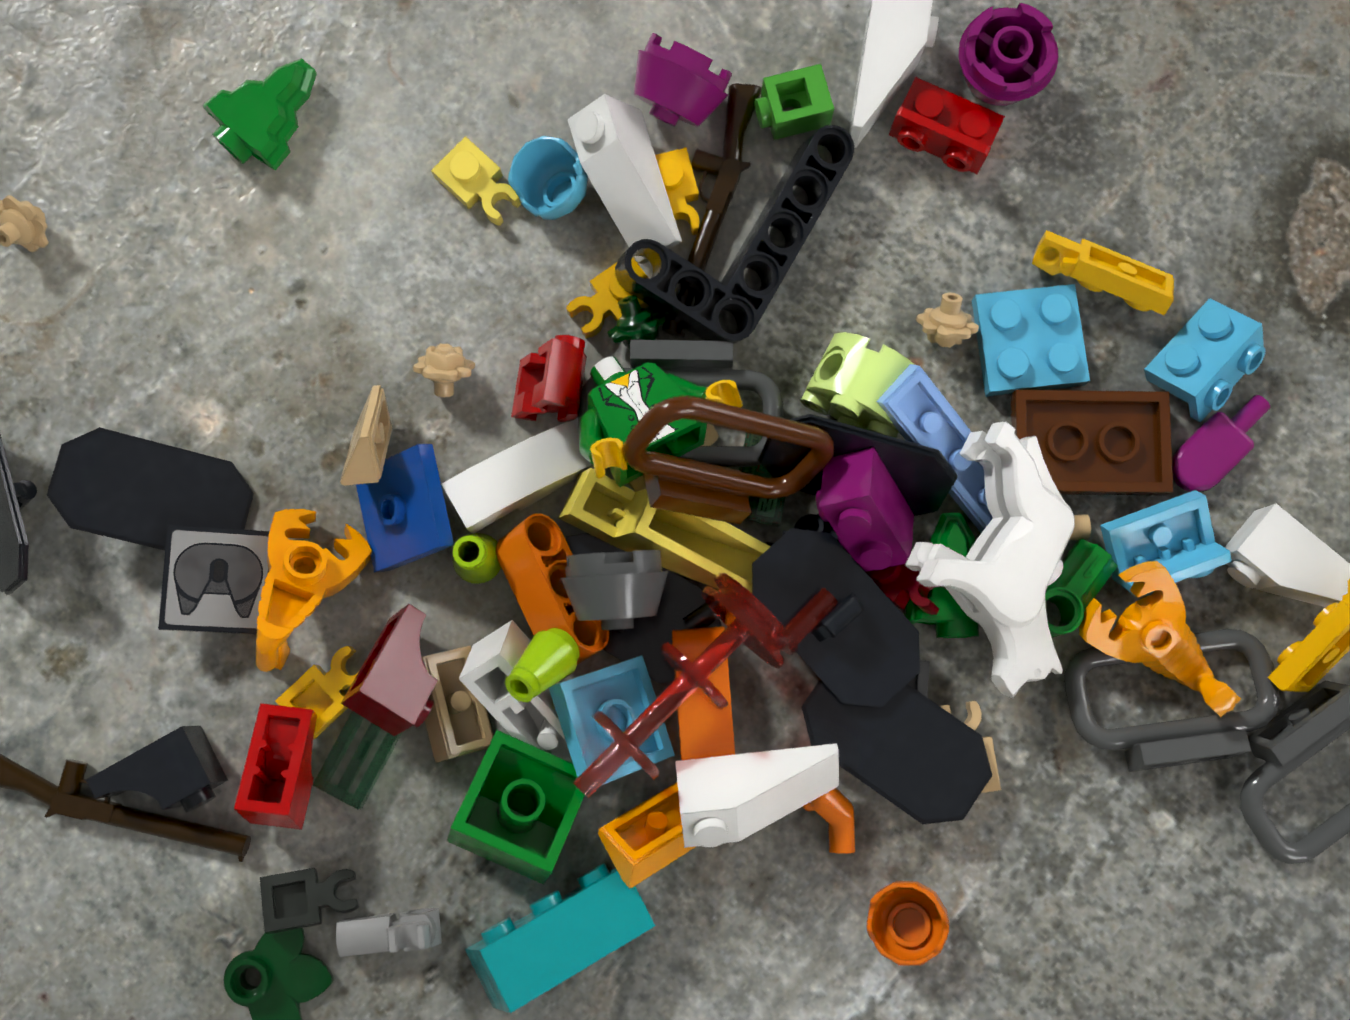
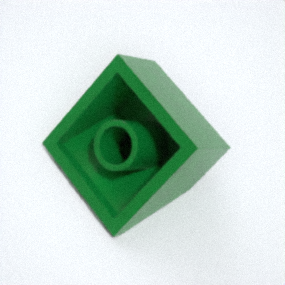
(518, 808)

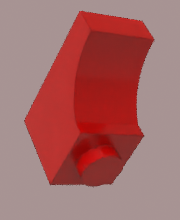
(278, 768)

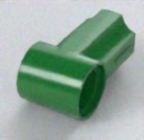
(1082, 577)

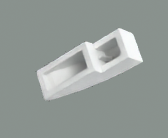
(517, 476)

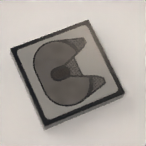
(212, 579)

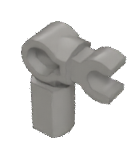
(384, 932)

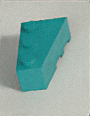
(558, 938)

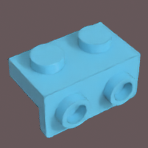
(1208, 358)
(1171, 532)

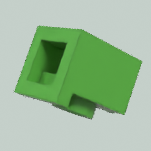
(801, 89)

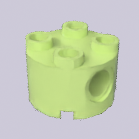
(853, 380)

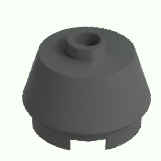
(615, 586)

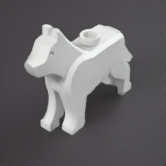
(1011, 560)

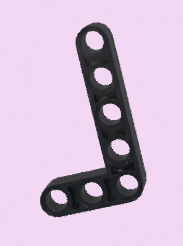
(757, 252)

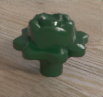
(636, 322)

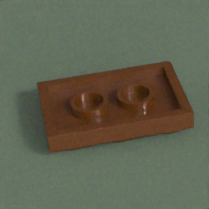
(1100, 439)

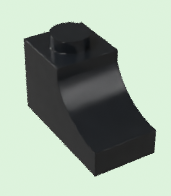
(173, 770)

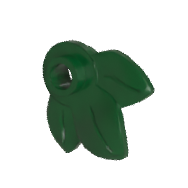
(285, 977)

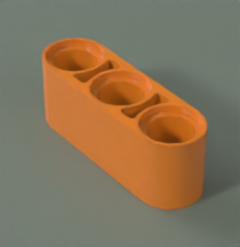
(534, 564)
(703, 728)

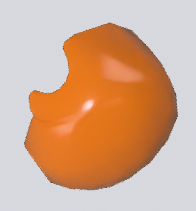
(907, 923)

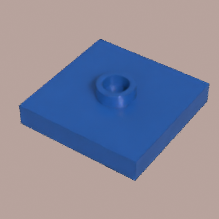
(405, 510)

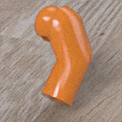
(839, 814)

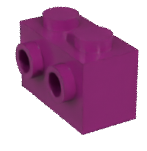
(866, 510)

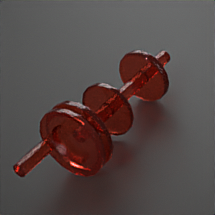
(746, 623)

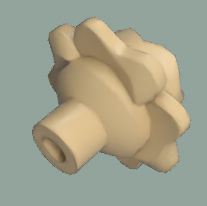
(22, 224)
(947, 323)
(444, 367)

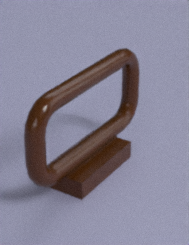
(712, 489)

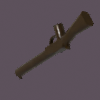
(728, 172)
(68, 802)

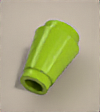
(482, 568)
(544, 663)

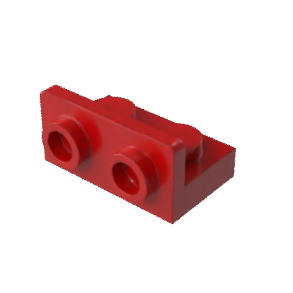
(946, 126)

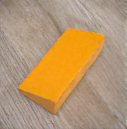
(646, 837)

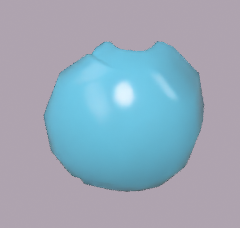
(548, 177)

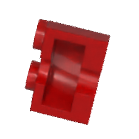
(551, 380)

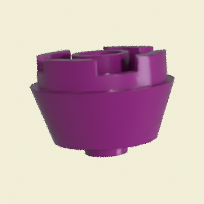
(1008, 54)
(678, 83)

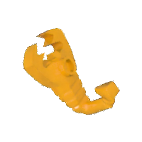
(299, 580)
(1156, 635)

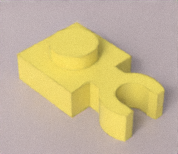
(473, 177)

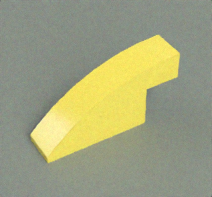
(687, 543)

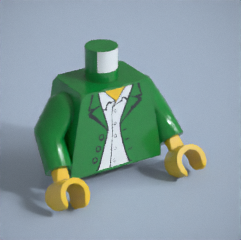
(621, 403)

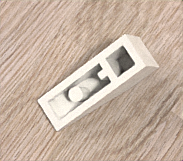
(890, 53)
(624, 170)
(1286, 559)
(485, 678)
(743, 793)

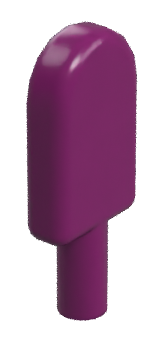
(1216, 447)

